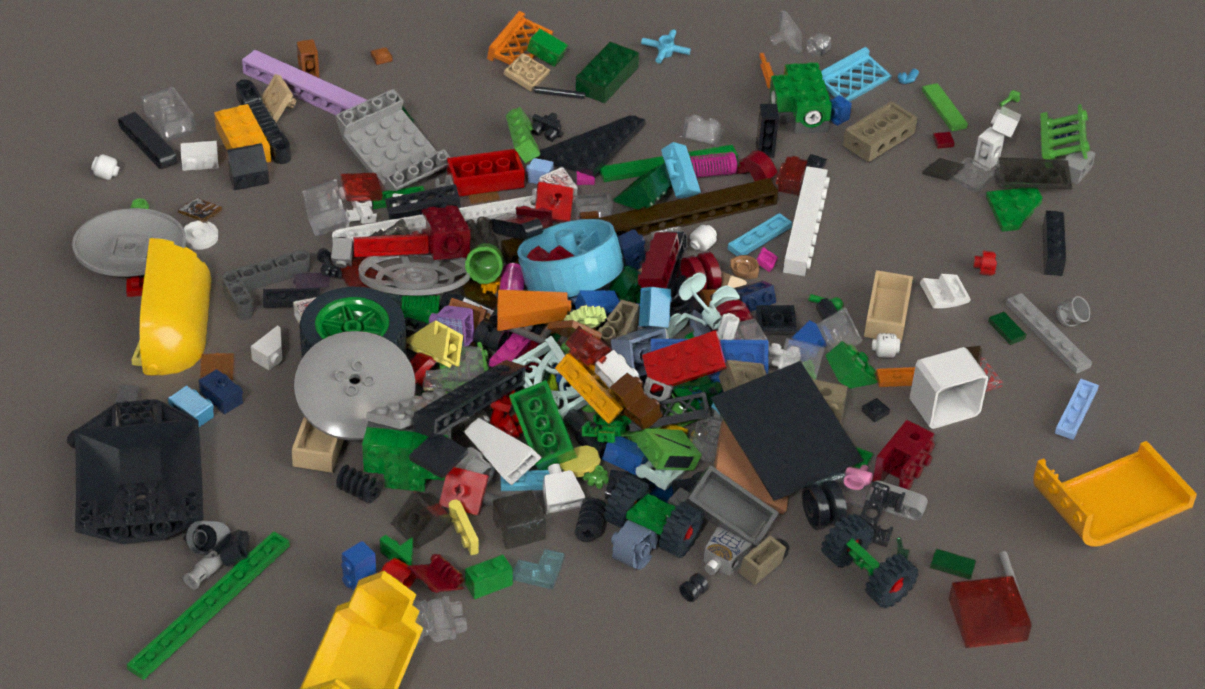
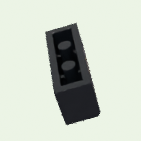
(767, 129)

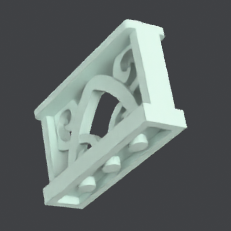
(554, 355)

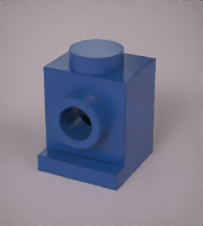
(840, 110)

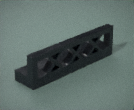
(409, 209)
(679, 417)

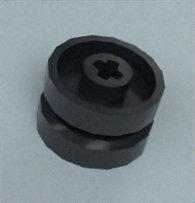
(823, 504)

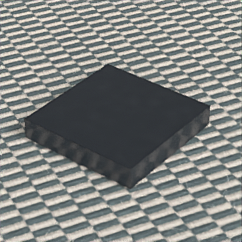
(438, 455)

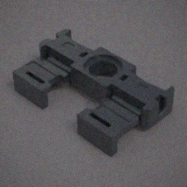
(877, 501)

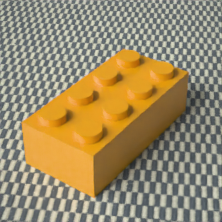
(240, 128)

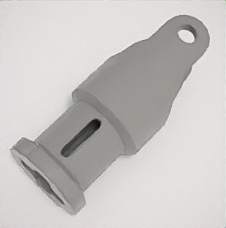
(203, 570)

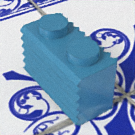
(192, 404)

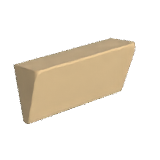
(731, 280)

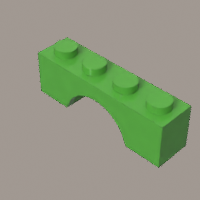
(520, 132)

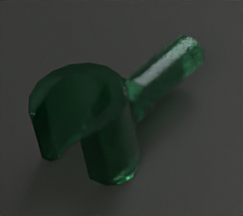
(901, 550)

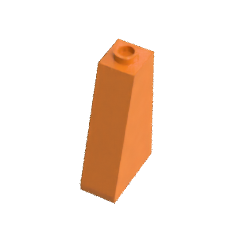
(530, 308)

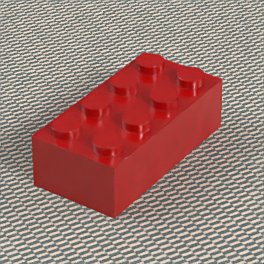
(486, 172)

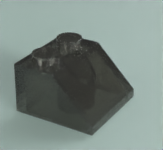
(421, 519)

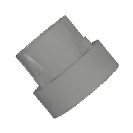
(476, 462)

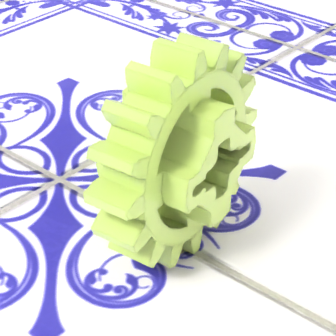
(588, 316)

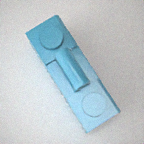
(680, 170)

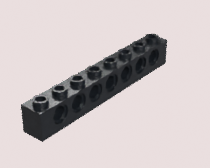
(468, 398)

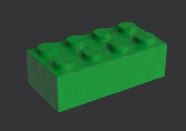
(543, 425)

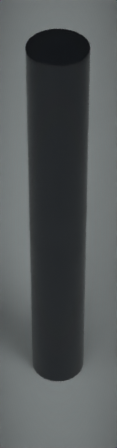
(559, 92)

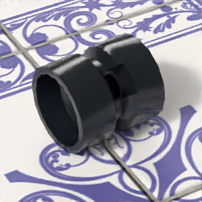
(488, 335)

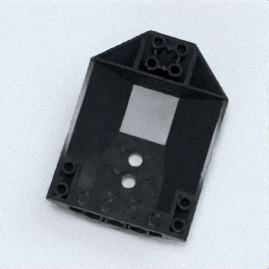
(132, 453)

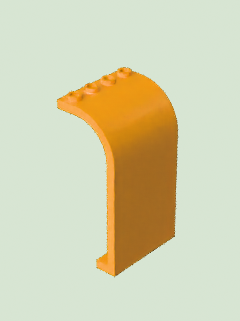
(1116, 496)

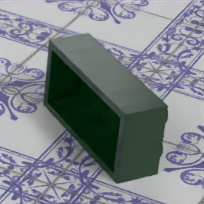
(607, 72)

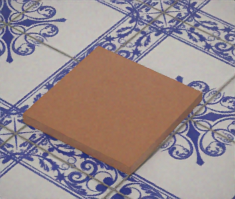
(735, 465)

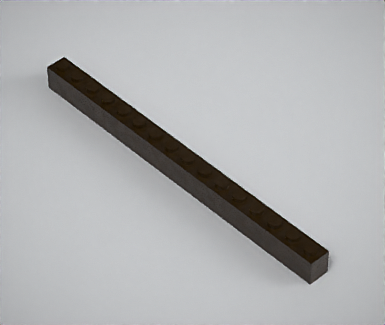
(679, 212)

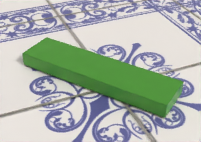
(944, 107)

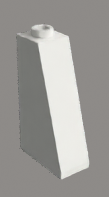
(503, 451)

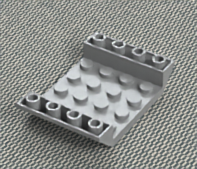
(389, 142)

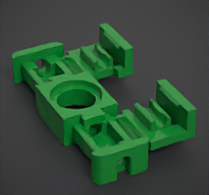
(609, 430)

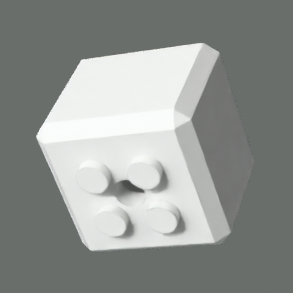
(948, 387)

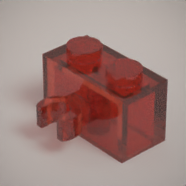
(791, 175)
(587, 346)

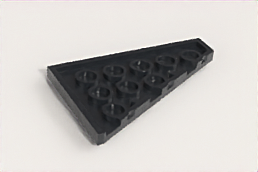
(594, 148)

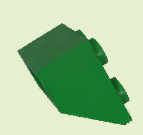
(851, 366)

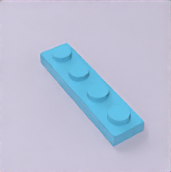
(760, 235)

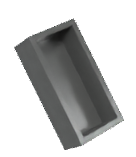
(731, 506)

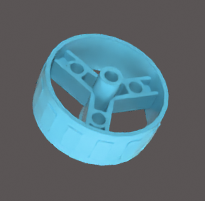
(594, 262)

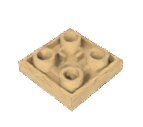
(526, 72)

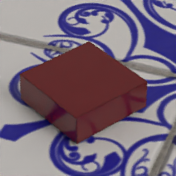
(943, 140)

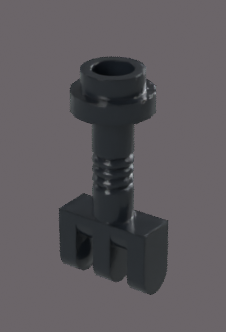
(324, 256)

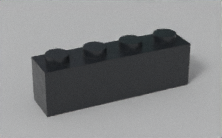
(1054, 243)

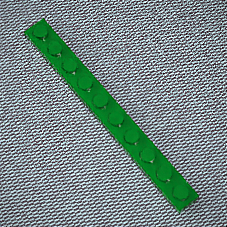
(207, 606)

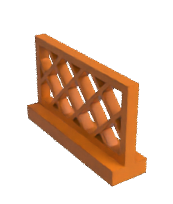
(508, 36)

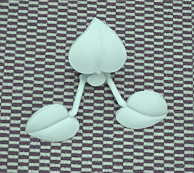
(710, 314)

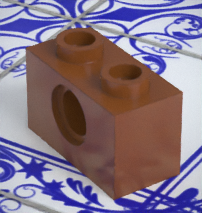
(308, 57)

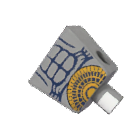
(725, 552)

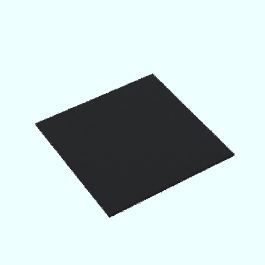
(786, 430)

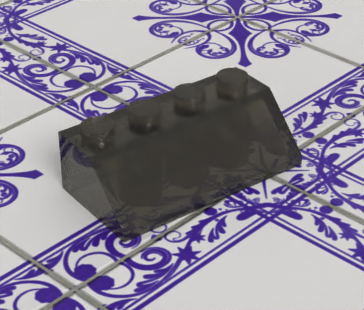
(1033, 173)

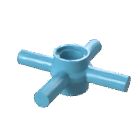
(665, 46)

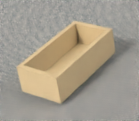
(888, 304)
(315, 449)

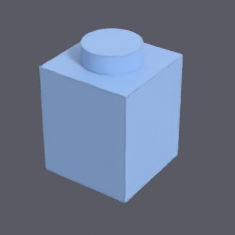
(538, 168)

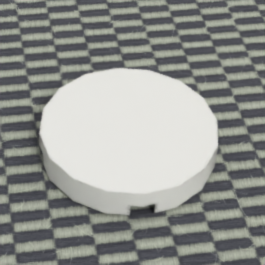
(200, 235)

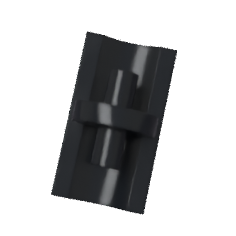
(548, 124)

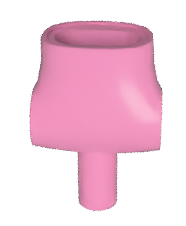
(858, 478)

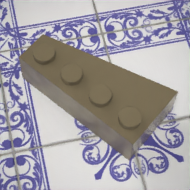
(620, 322)

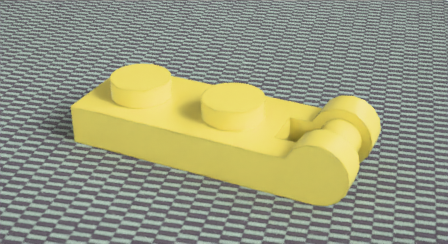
(464, 527)

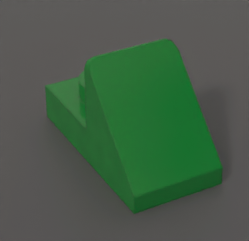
(392, 549)

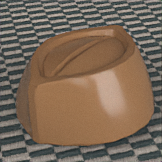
(744, 267)

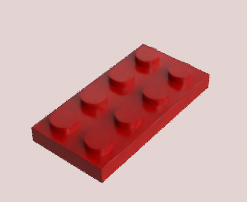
(685, 360)

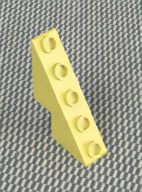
(439, 342)

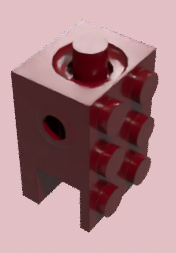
(446, 233)
(905, 454)

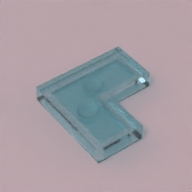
(540, 574)

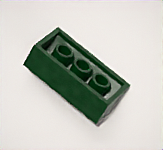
(646, 189)

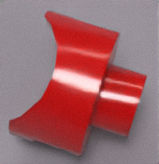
(986, 263)

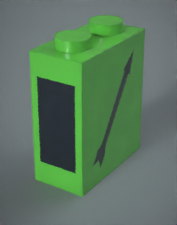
(669, 449)

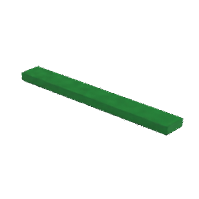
(640, 167)

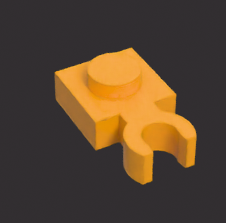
(492, 286)

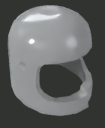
(1073, 308)

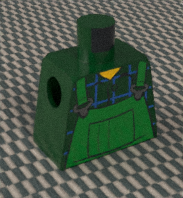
(696, 386)

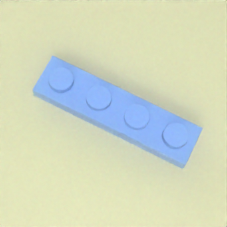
(1076, 409)

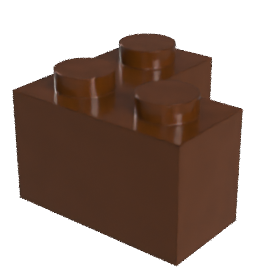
(635, 402)

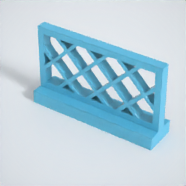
(845, 67)

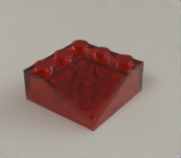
(989, 611)

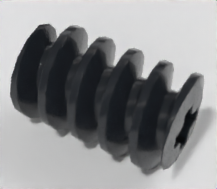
(358, 485)
(590, 519)

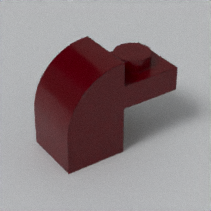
(758, 165)
(557, 253)

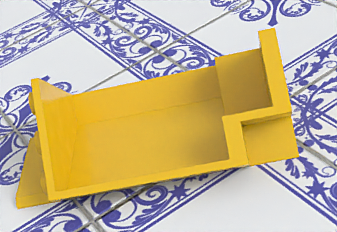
(367, 638)

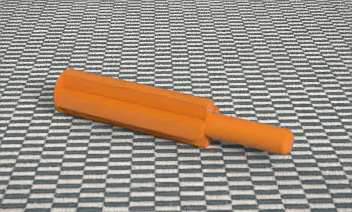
(766, 69)

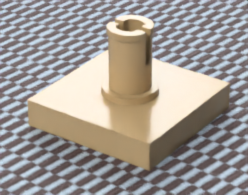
(277, 97)

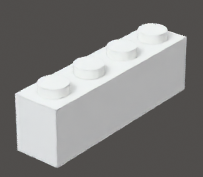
(1005, 121)

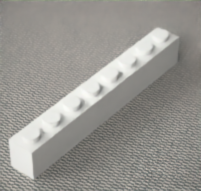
(805, 221)

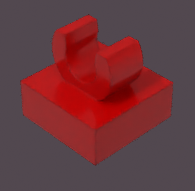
(134, 286)

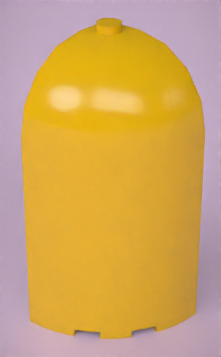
(173, 308)

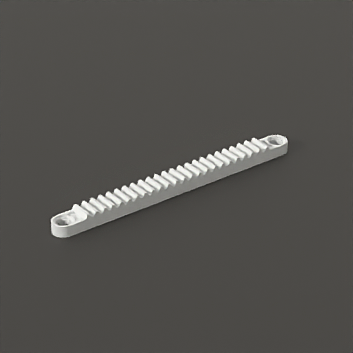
(418, 222)

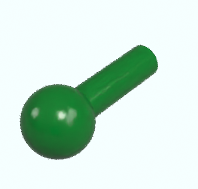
(838, 303)

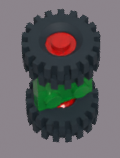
(675, 525)
(888, 579)

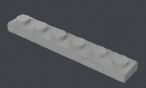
(1049, 333)

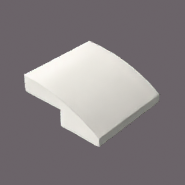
(945, 291)

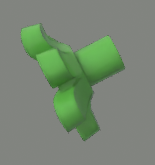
(596, 477)

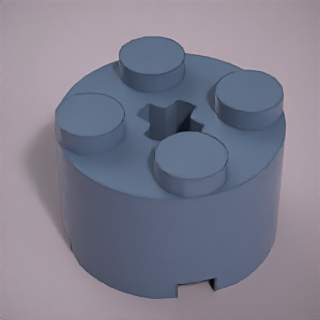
(633, 545)

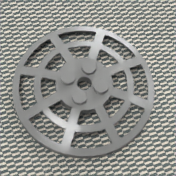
(412, 277)

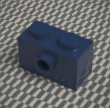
(632, 249)
(221, 391)

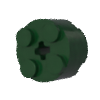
(627, 285)

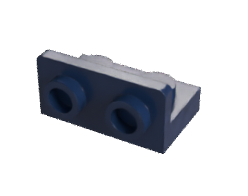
(757, 294)

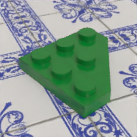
(1013, 206)

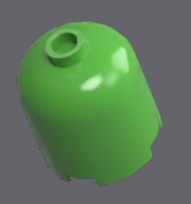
(484, 263)

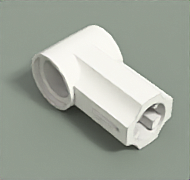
(728, 326)

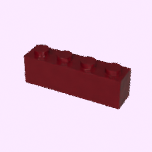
(659, 260)

